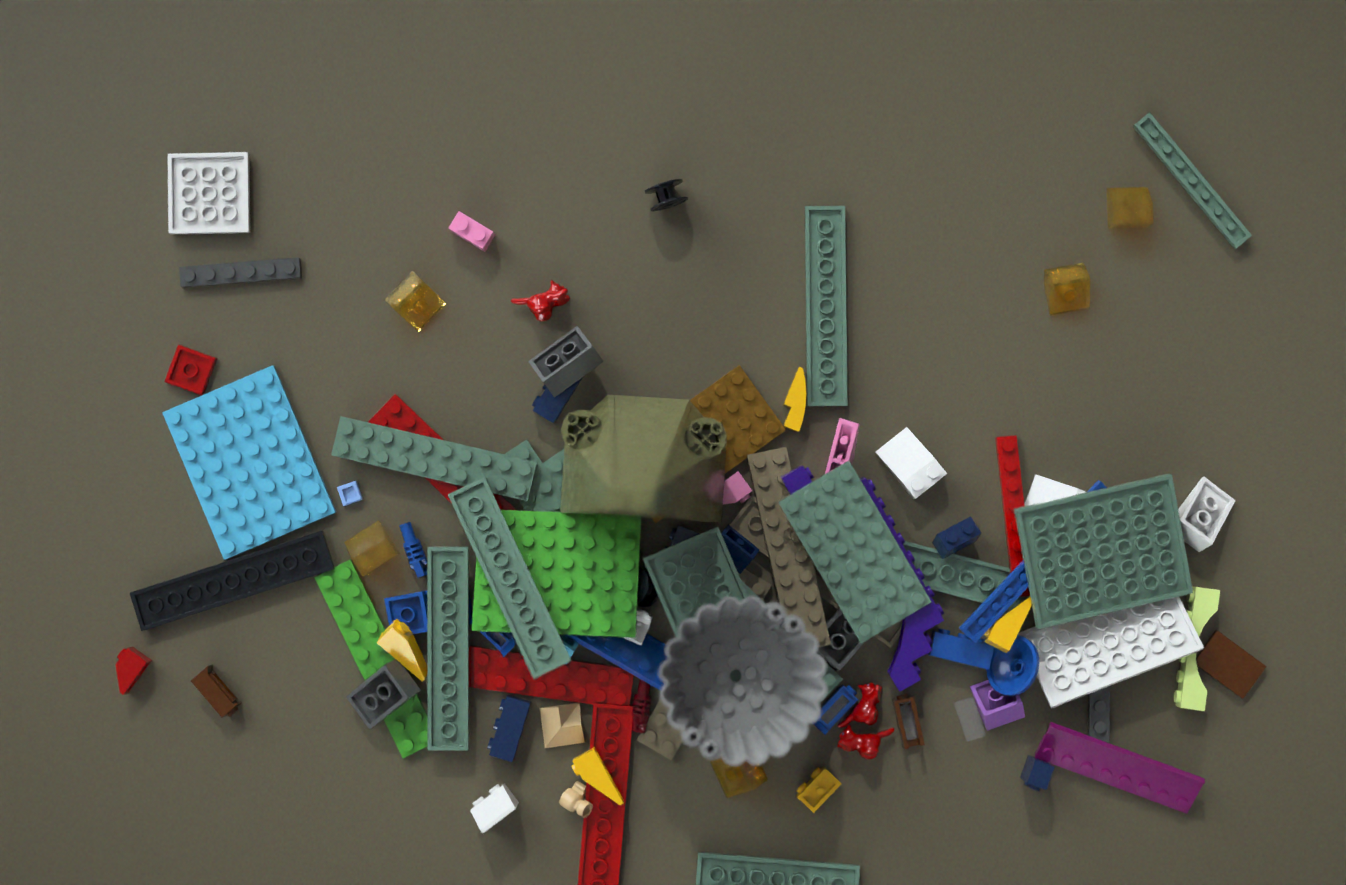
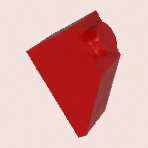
(130, 668)

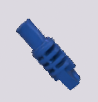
(414, 550)

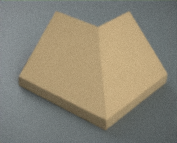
(562, 725)

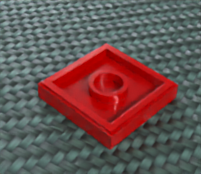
(190, 370)

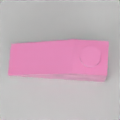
(843, 444)
(735, 489)

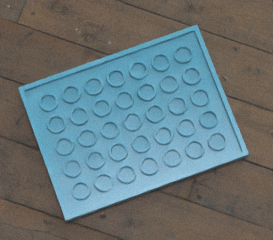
(249, 462)

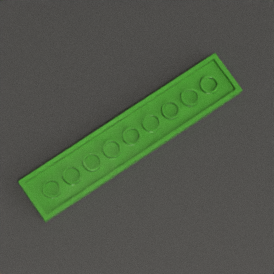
(361, 630)

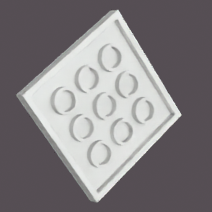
(208, 193)

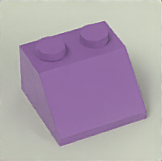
(995, 707)

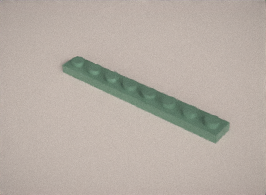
(1192, 180)

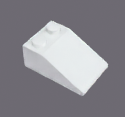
(911, 463)
(1047, 489)
(1204, 514)

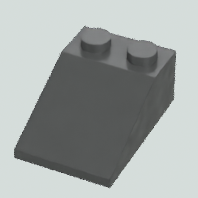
(843, 642)
(383, 693)

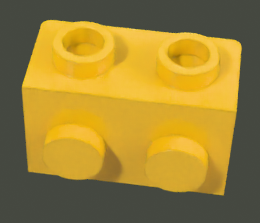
(818, 788)

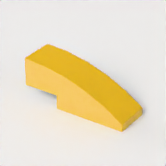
(796, 402)

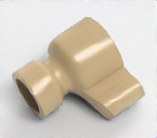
(573, 800)

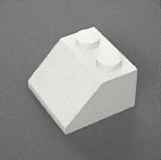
(494, 807)

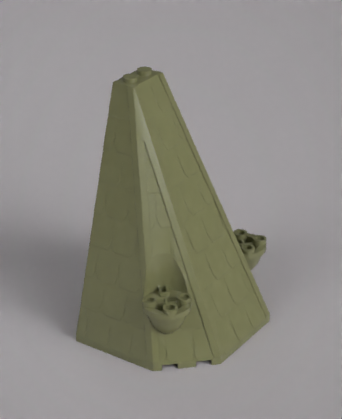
(644, 459)

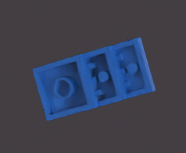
(412, 610)

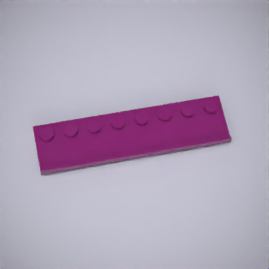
(1119, 767)

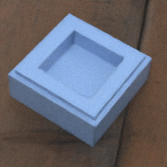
(350, 493)

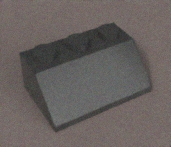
(565, 361)

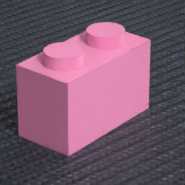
(471, 231)

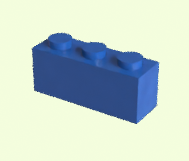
(961, 649)

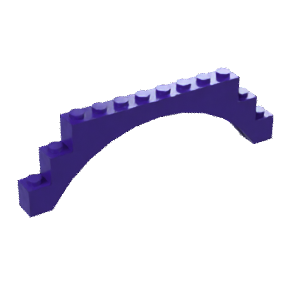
(912, 640)

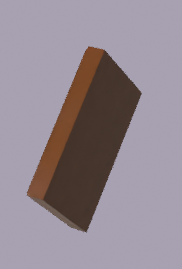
(1229, 664)

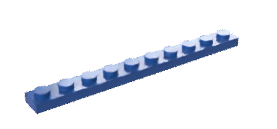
(1001, 598)

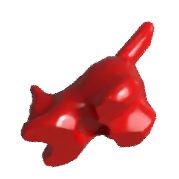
(543, 303)
(866, 709)
(865, 744)

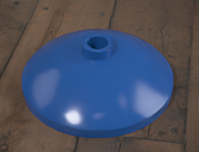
(1005, 669)

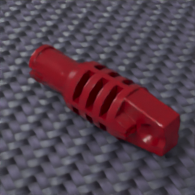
(641, 707)

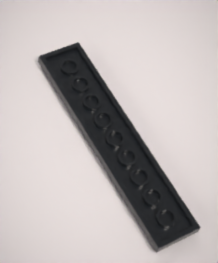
(232, 580)

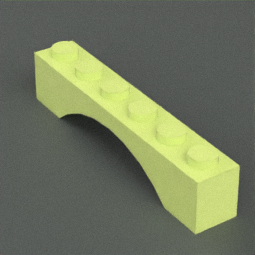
(1191, 691)

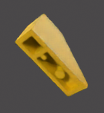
(1004, 631)
(403, 647)
(593, 771)

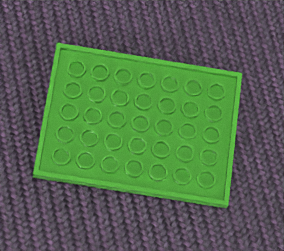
(582, 570)

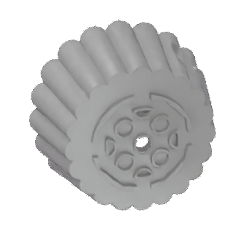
(776, 685)

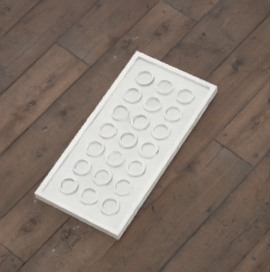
(1110, 648)

